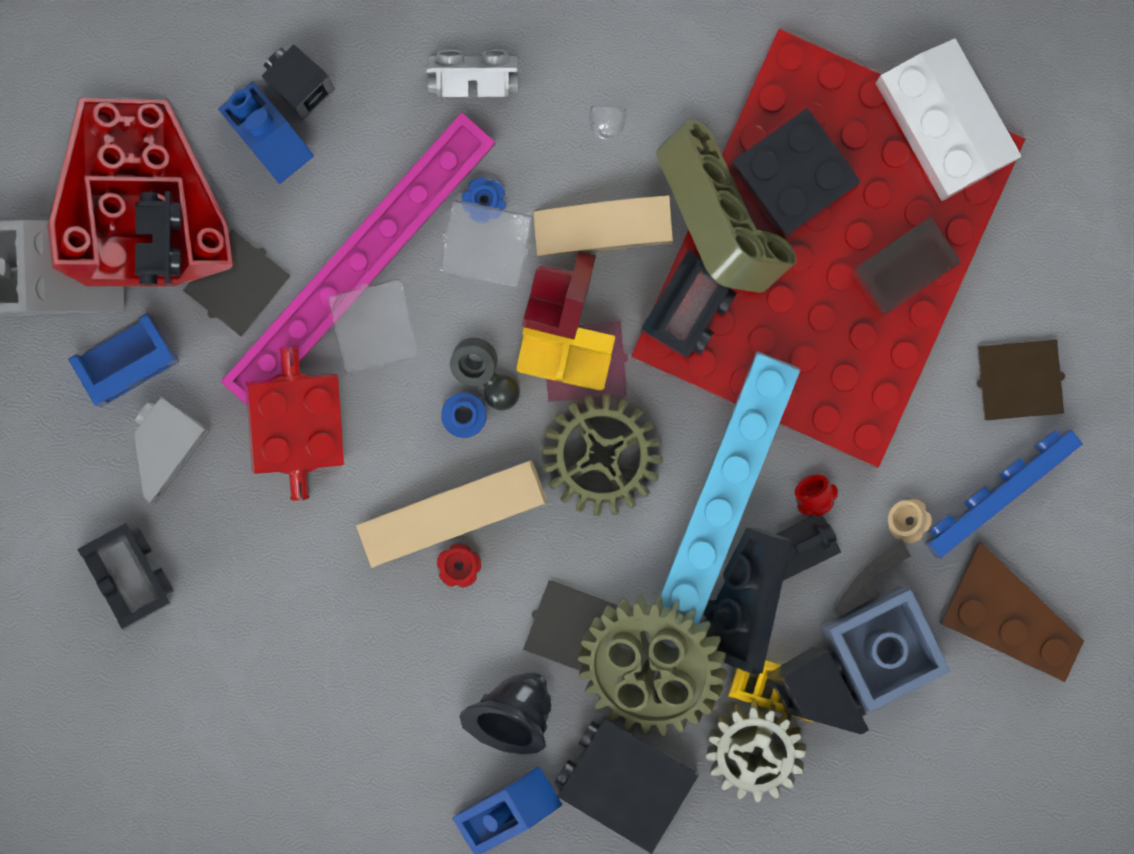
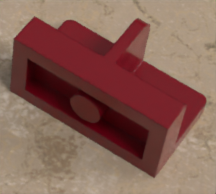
(559, 297)

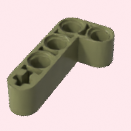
(716, 214)

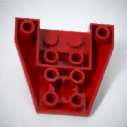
(109, 160)

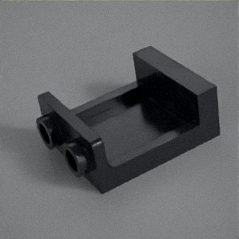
(625, 783)

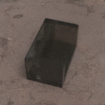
(906, 266)

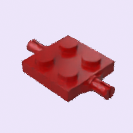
(294, 423)

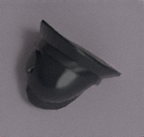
(511, 715)

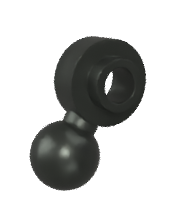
(500, 390)

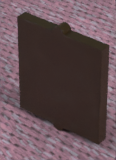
(1020, 380)

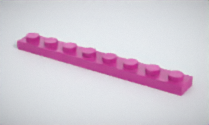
(366, 250)

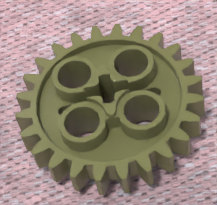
(612, 667)

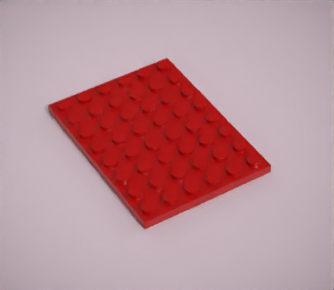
(816, 315)

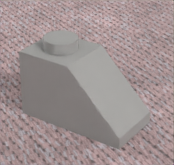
(164, 445)

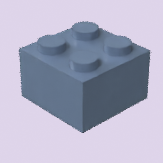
(885, 648)

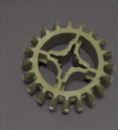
(634, 435)

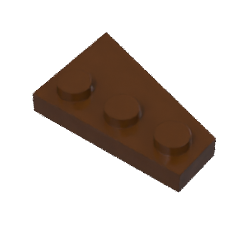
(1009, 617)

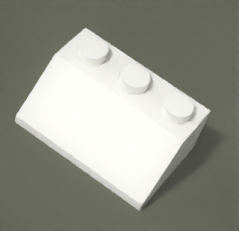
(947, 118)

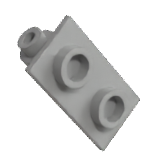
(456, 70)

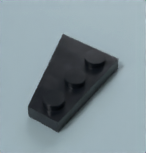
(749, 599)

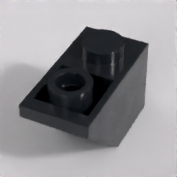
(815, 690)

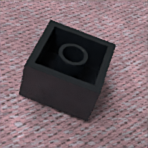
(795, 173)

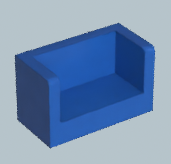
(124, 361)

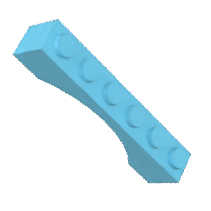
(729, 484)

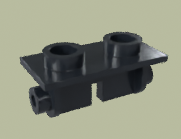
(159, 220)
(811, 544)

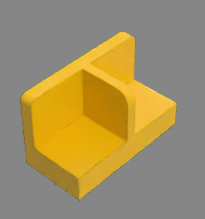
(566, 360)

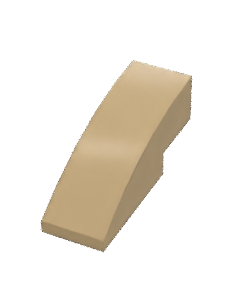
(603, 226)

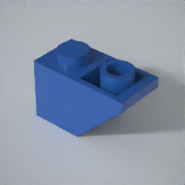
(266, 132)

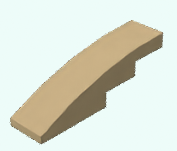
(451, 514)

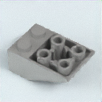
(35, 288)

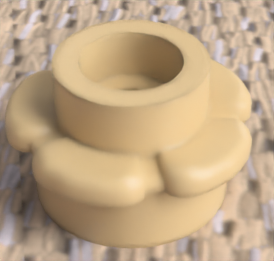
(898, 520)

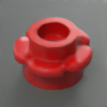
(815, 495)
(446, 564)

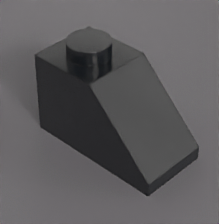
(297, 80)

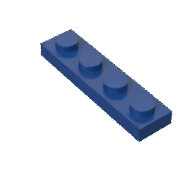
(1016, 480)

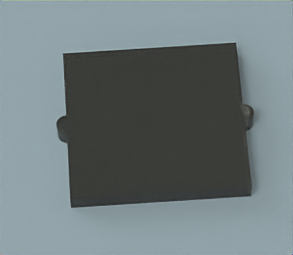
(243, 290)
(562, 623)

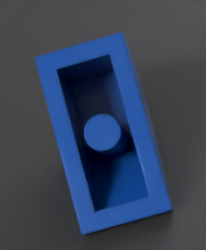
(507, 811)

